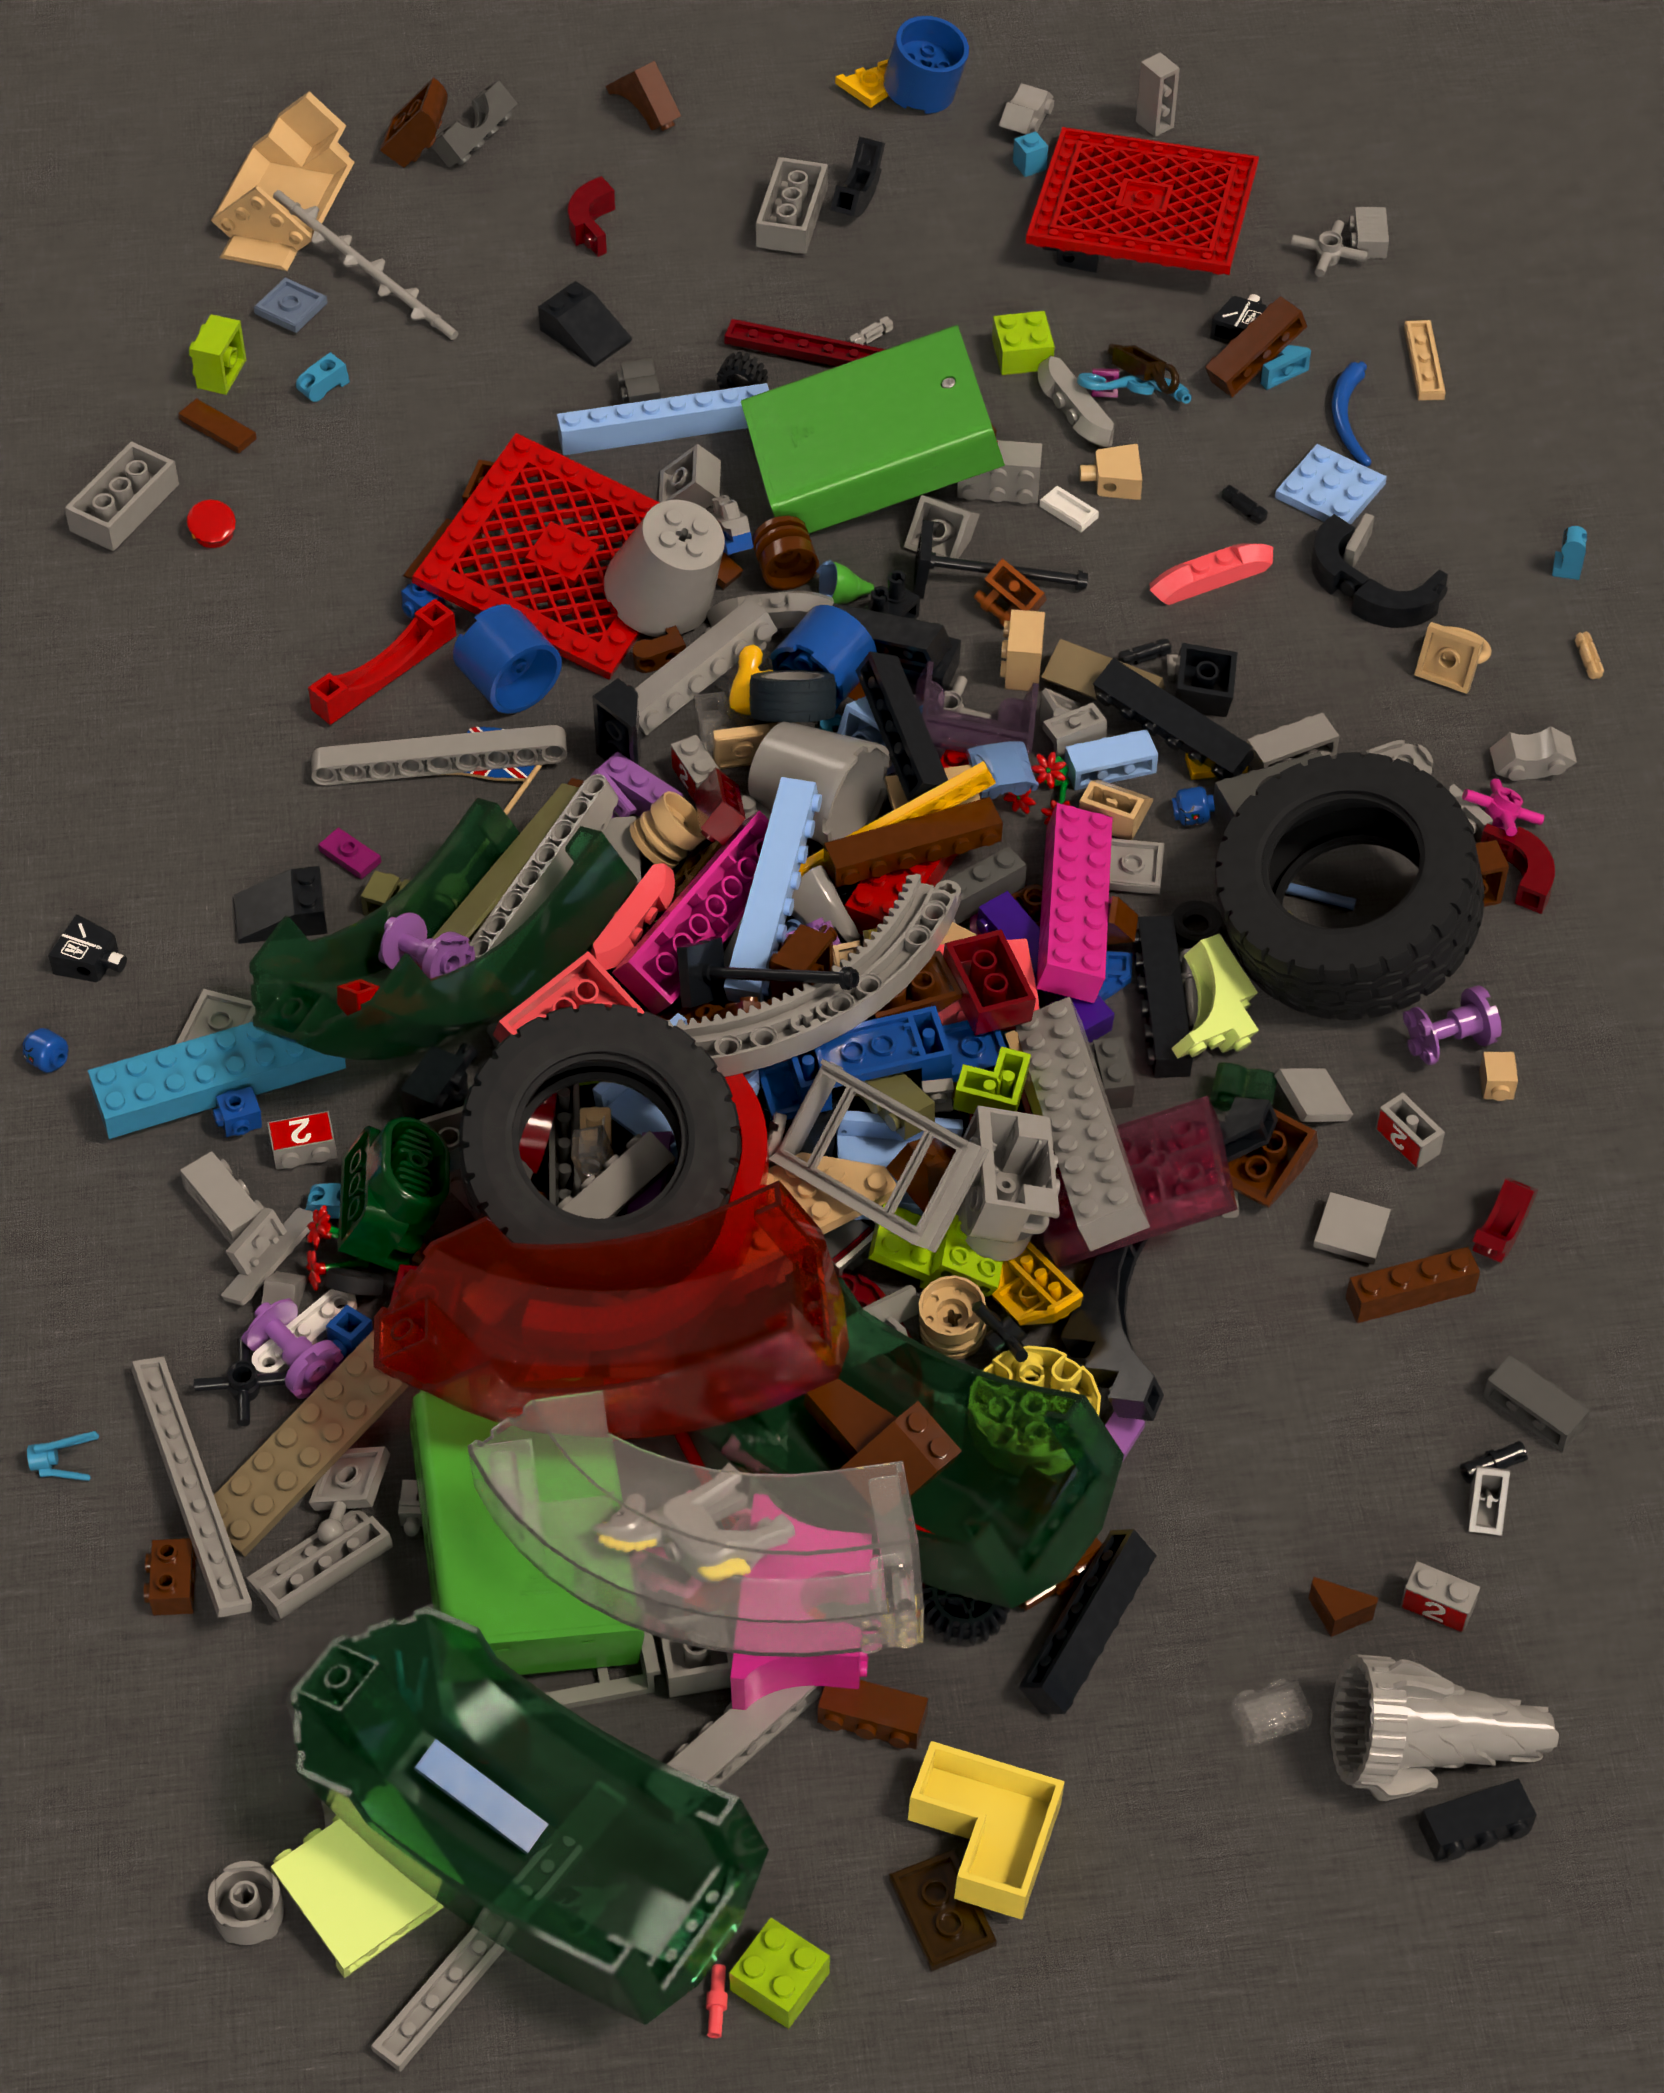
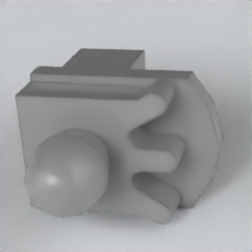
(409, 1508)

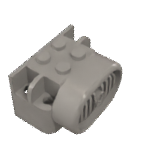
(1014, 1185)

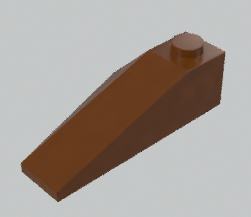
(928, 1173)

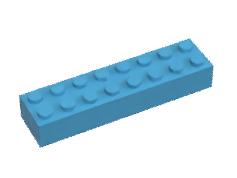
(192, 1073)

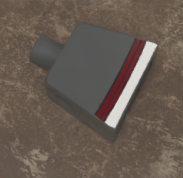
(849, 1246)

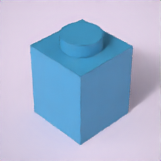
(1030, 154)

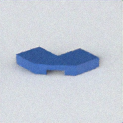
(1117, 973)

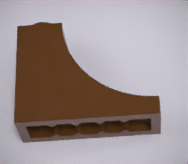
(649, 94)

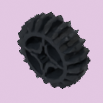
(950, 1615)

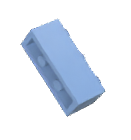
(1111, 759)

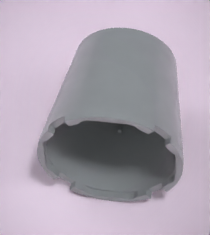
(667, 569)
(844, 767)

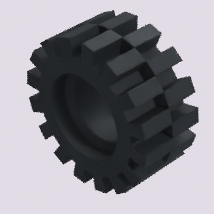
(743, 366)

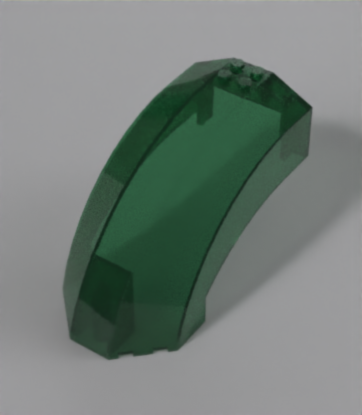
(409, 1012)
(1014, 1500)
(637, 1859)

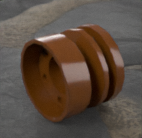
(785, 552)

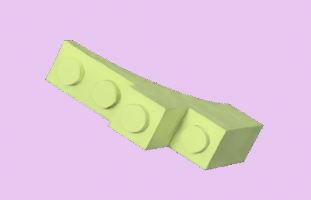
(1222, 1000)

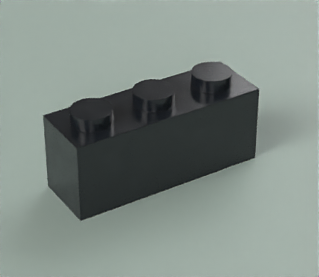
(1477, 1820)

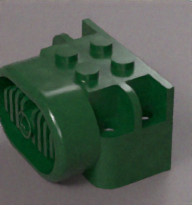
(392, 1191)

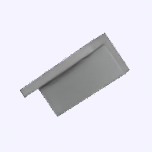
(1075, 727)

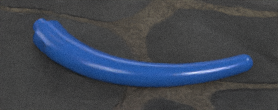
(1346, 383)

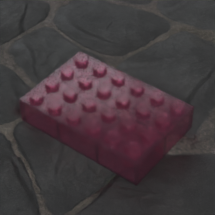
(1177, 1171)

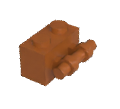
(1012, 588)

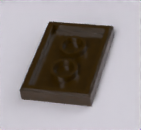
(942, 1925)

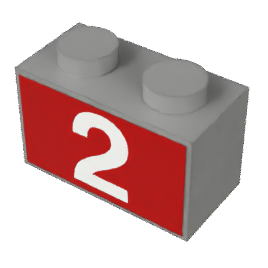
(691, 763)
(1410, 1130)
(302, 1140)
(1440, 1597)

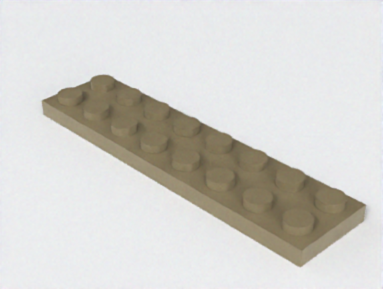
(305, 1447)

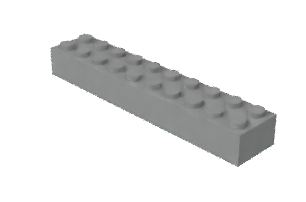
(1082, 1126)

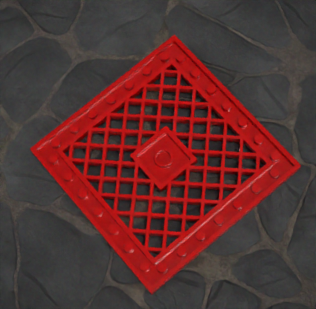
(1143, 201)
(556, 553)

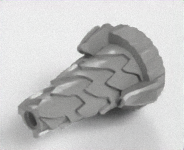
(1404, 1720)

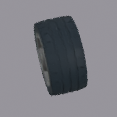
(792, 696)

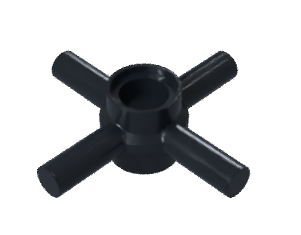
(1004, 1333)
(242, 1392)

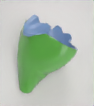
(841, 583)

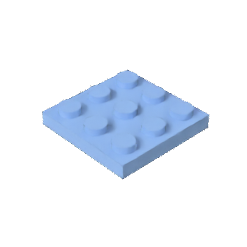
(1330, 485)

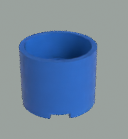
(926, 64)
(829, 643)
(507, 659)

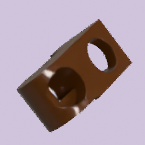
(655, 653)

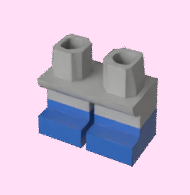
(733, 523)

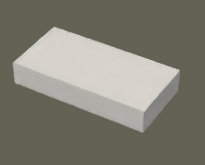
(1069, 508)

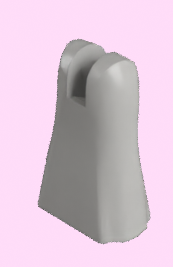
(820, 899)

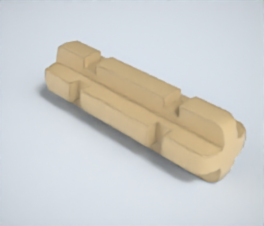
(1589, 655)

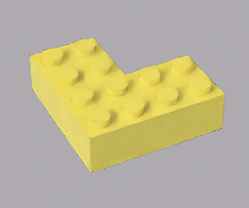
(1003, 1814)

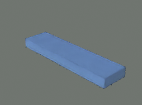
(481, 1796)

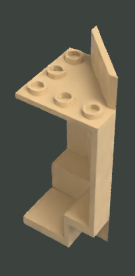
(302, 162)

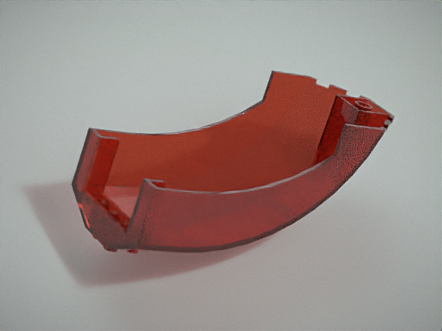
(666, 1321)

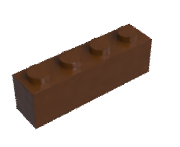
(1256, 346)
(1412, 1284)

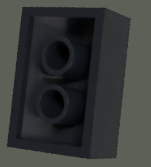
(617, 721)

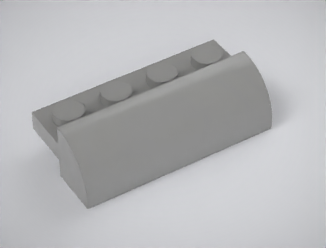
(316, 1567)

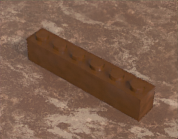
(913, 842)

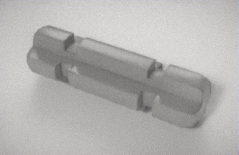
(872, 331)

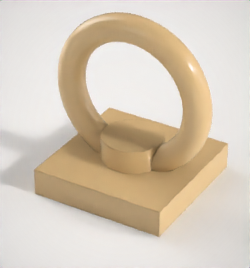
(1451, 656)

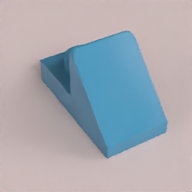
(1286, 365)

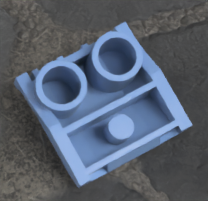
(1008, 765)

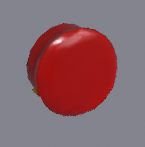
(211, 523)

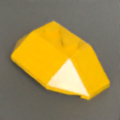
(1035, 1289)

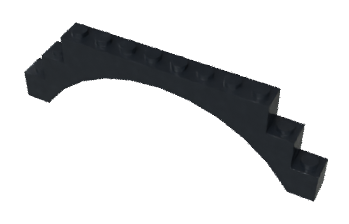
(1100, 1325)

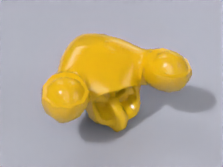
(749, 661)

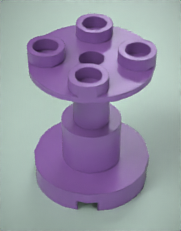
(435, 956)
(1471, 1019)
(307, 1362)

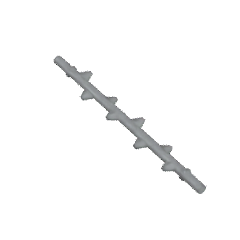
(374, 268)

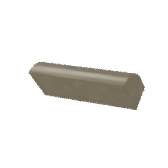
(1080, 667)

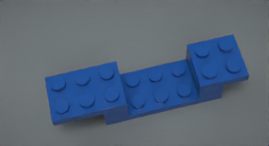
(883, 1049)

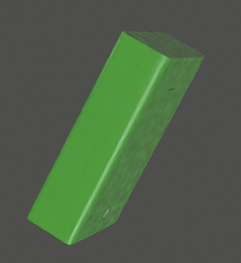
(872, 432)
(482, 1574)

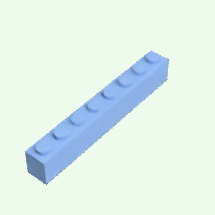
(654, 420)
(774, 884)

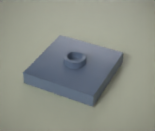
(290, 305)

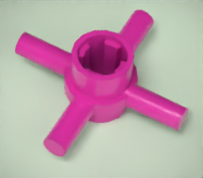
(1503, 807)

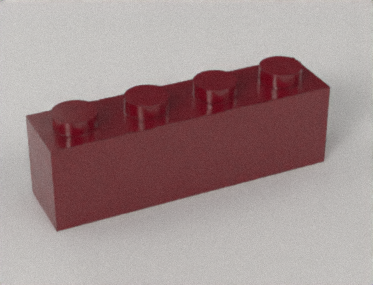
(719, 807)

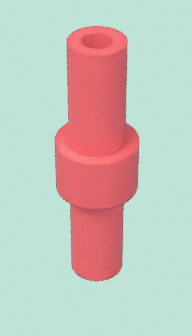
(716, 2001)

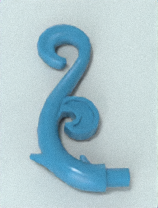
(1134, 384)

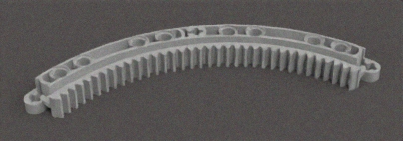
(826, 1010)

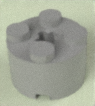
(250, 1921)

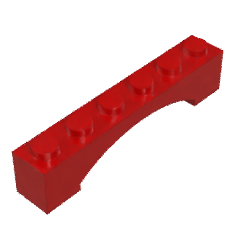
(339, 694)

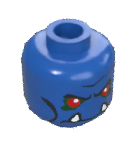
(1193, 806)
(45, 1050)

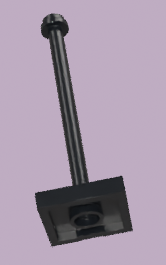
(926, 560)
(704, 974)

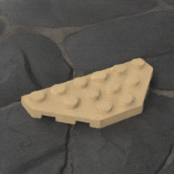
(827, 1212)

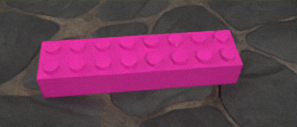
(1075, 903)
(703, 910)

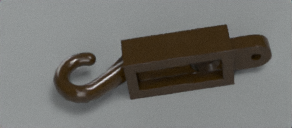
(1144, 366)

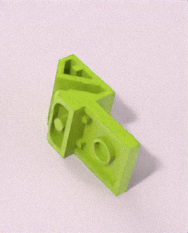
(951, 1258)

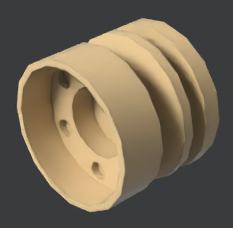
(667, 830)
(948, 1303)

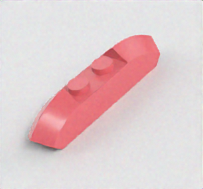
(1211, 571)
(625, 929)

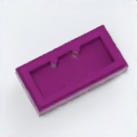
(349, 853)

